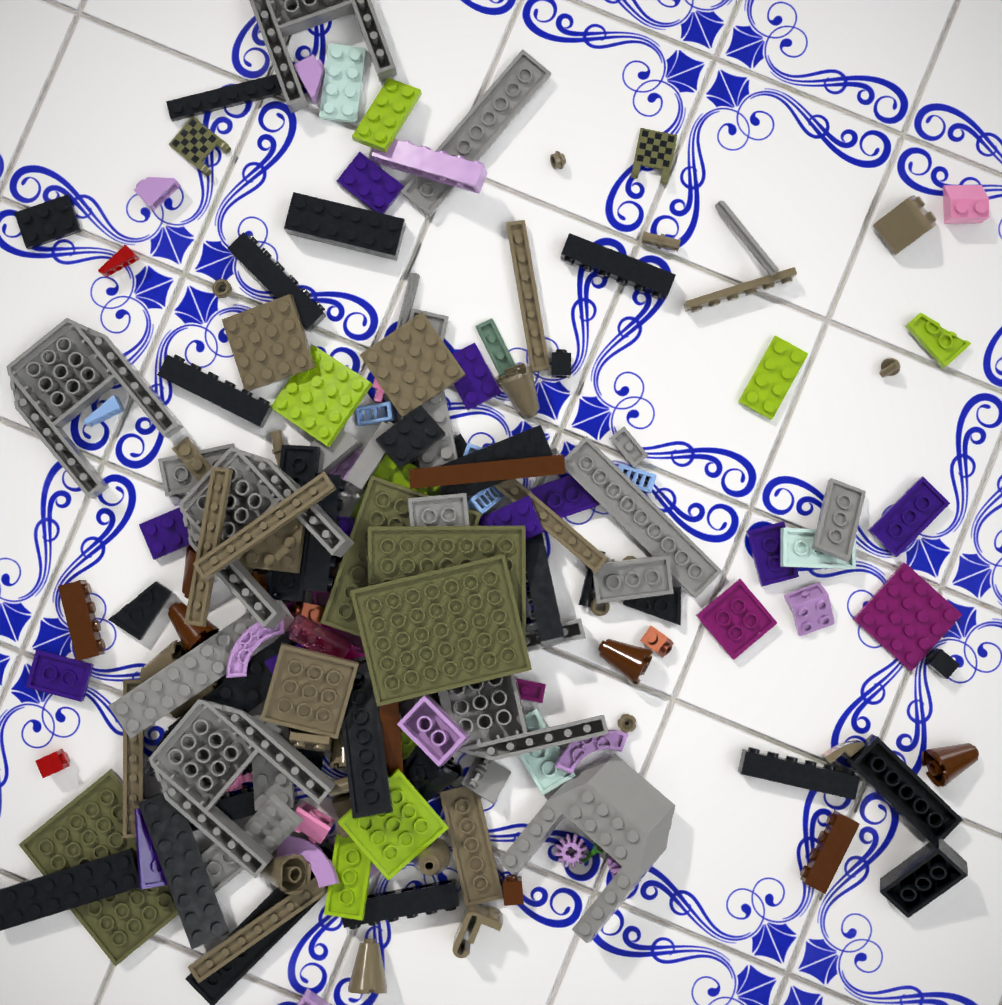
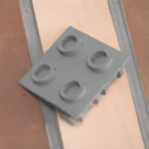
(486, 778)

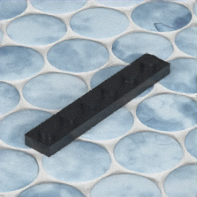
(223, 98)

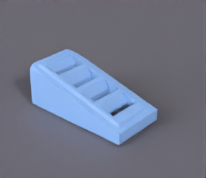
(108, 409)
(392, 414)
(652, 477)
(473, 505)

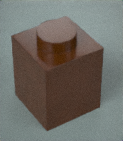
(512, 890)

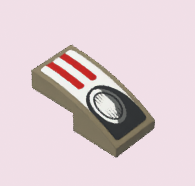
(848, 748)

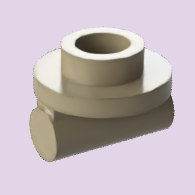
(889, 367)

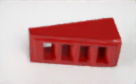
(118, 261)

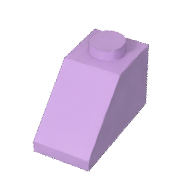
(311, 75)
(156, 190)

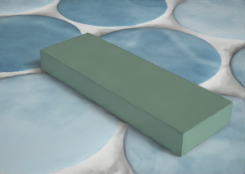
(495, 346)

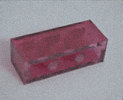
(317, 637)

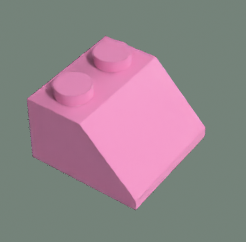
(965, 204)
(314, 823)

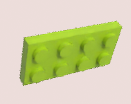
(386, 115)
(773, 377)
(353, 869)

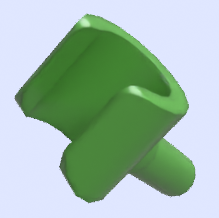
(592, 852)

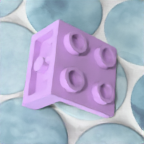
(810, 608)

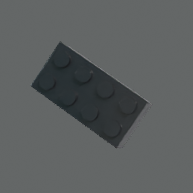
(923, 876)

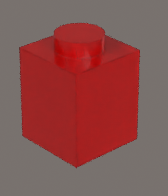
(53, 763)

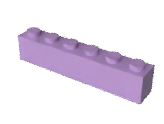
(433, 165)

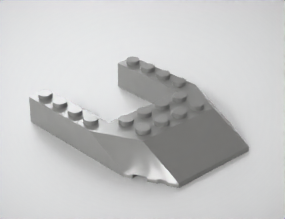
(287, 17)
(67, 375)
(255, 489)
(495, 715)
(208, 755)
(616, 812)

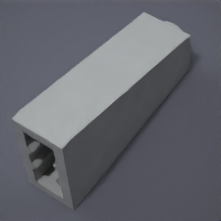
(337, 453)
(368, 460)

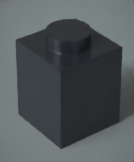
(560, 364)
(941, 663)

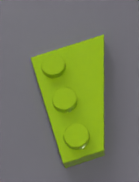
(937, 341)

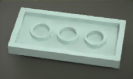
(342, 83)
(797, 551)
(541, 762)

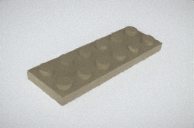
(471, 845)

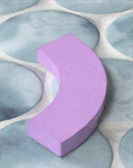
(246, 645)
(576, 751)
(319, 862)

